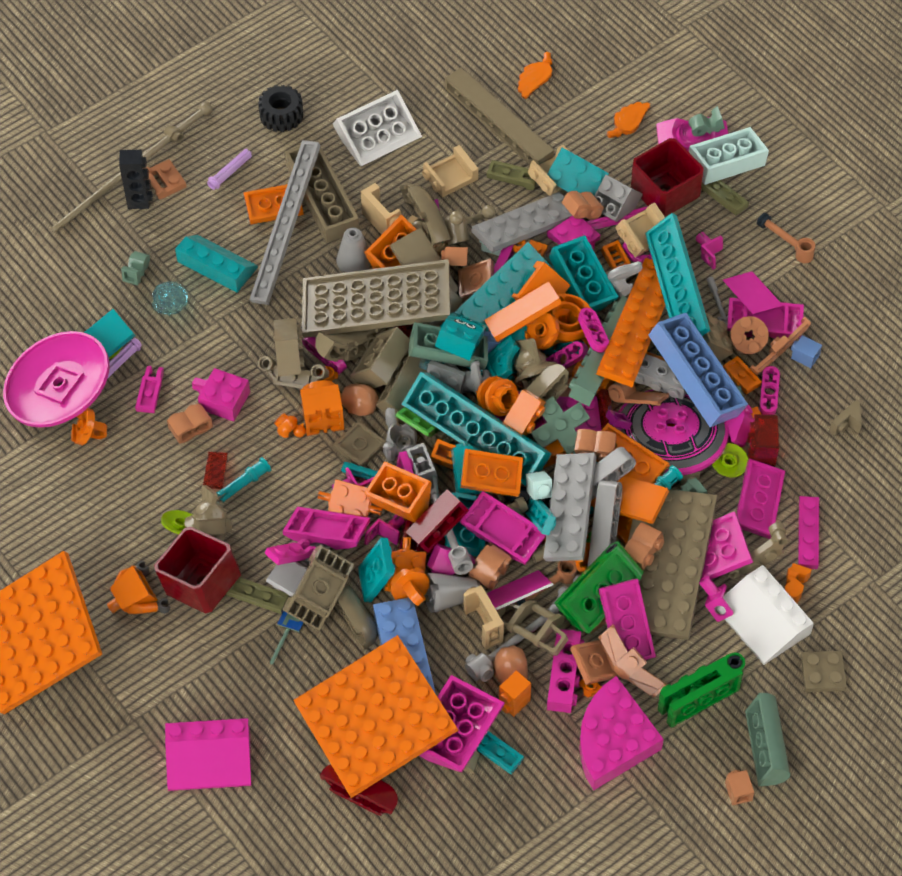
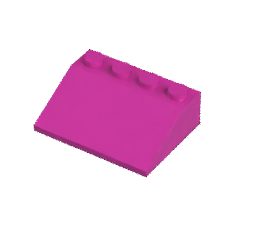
(473, 716)
(208, 754)

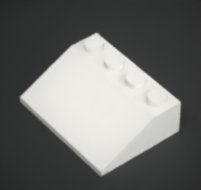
(377, 128)
(765, 615)

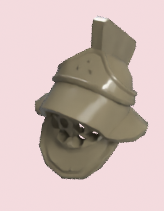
(529, 362)
(209, 516)

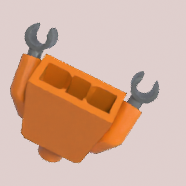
(134, 593)

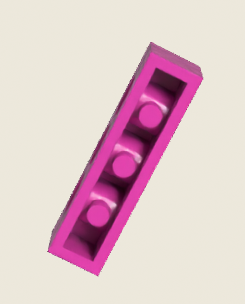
(564, 700)

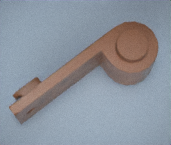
(625, 394)

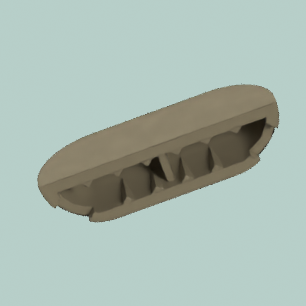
(550, 383)
(357, 617)

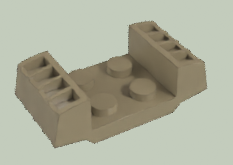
(319, 587)

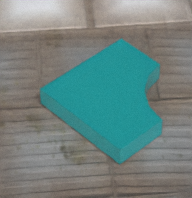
(501, 357)

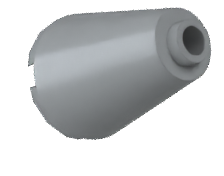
(351, 252)
(447, 590)

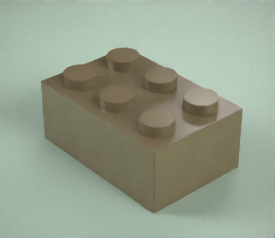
(288, 347)
(381, 358)

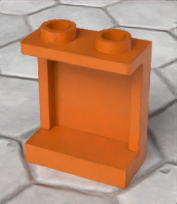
(541, 276)

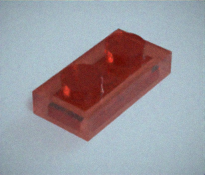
(604, 405)

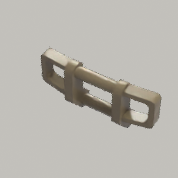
(552, 624)

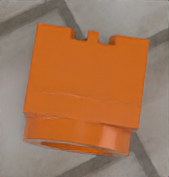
(322, 407)

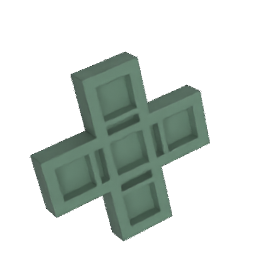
(560, 425)

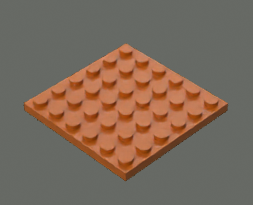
(43, 631)
(375, 716)

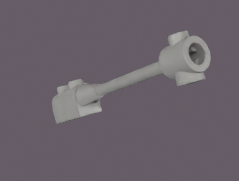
(424, 468)
(482, 665)

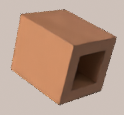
(739, 787)

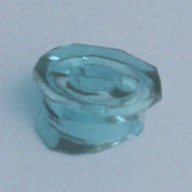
(169, 298)

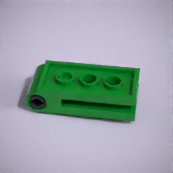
(582, 600)
(701, 689)

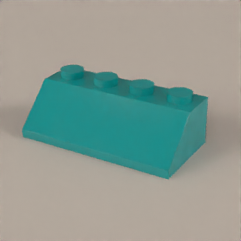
(214, 262)
(582, 270)

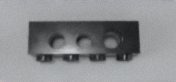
(134, 178)

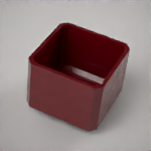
(669, 168)
(197, 559)

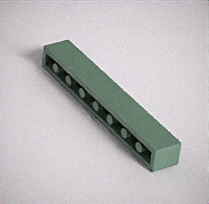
(587, 382)

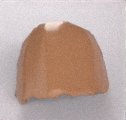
(359, 399)
(508, 661)

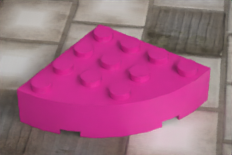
(615, 735)

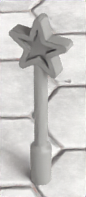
(713, 288)

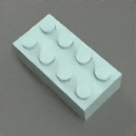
(729, 154)

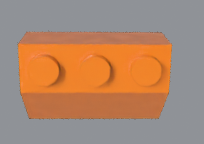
(380, 253)
(399, 492)

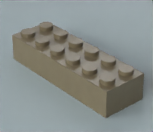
(326, 198)

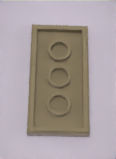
(417, 249)

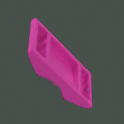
(680, 130)
(779, 320)
(326, 527)
(503, 528)

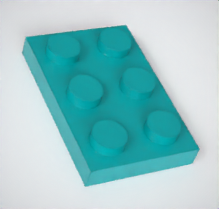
(575, 173)
(376, 570)

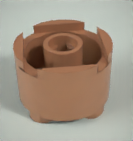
(758, 330)
(490, 565)

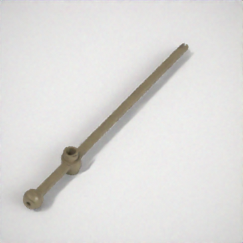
(172, 134)

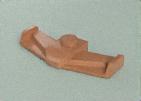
(780, 345)
(629, 663)

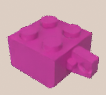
(222, 393)

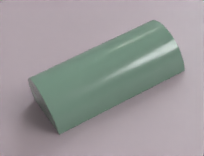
(423, 343)
(767, 740)

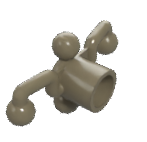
(457, 224)

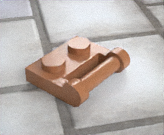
(169, 176)

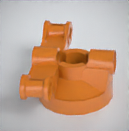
(567, 317)

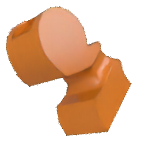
(794, 578)

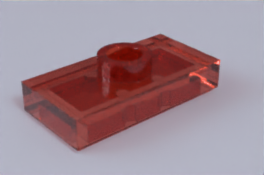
(215, 470)

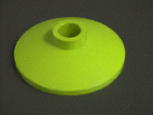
(736, 457)
(174, 520)

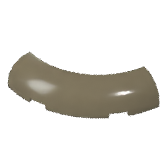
(428, 210)
(346, 345)

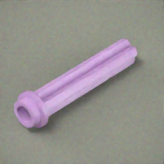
(215, 181)
(133, 346)

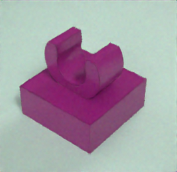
(618, 420)

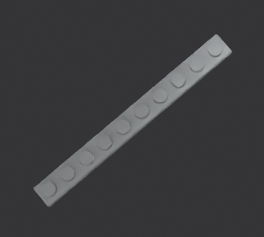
(285, 222)

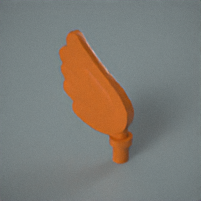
(535, 76)
(628, 119)

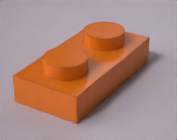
(742, 375)

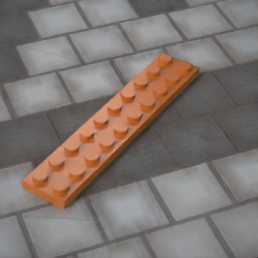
(630, 338)

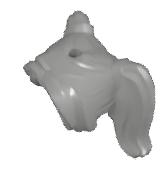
(620, 274)
(473, 378)
(397, 435)

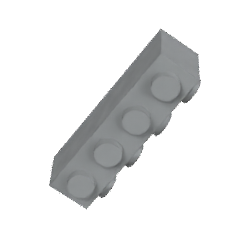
(659, 377)

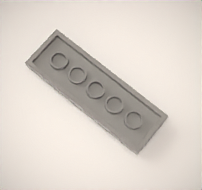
(522, 223)
(570, 506)

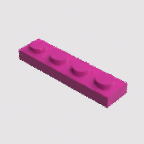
(808, 532)

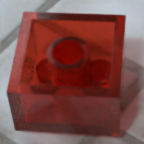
(764, 439)

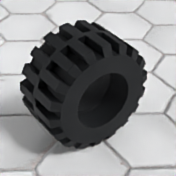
(280, 98)

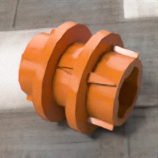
(497, 395)

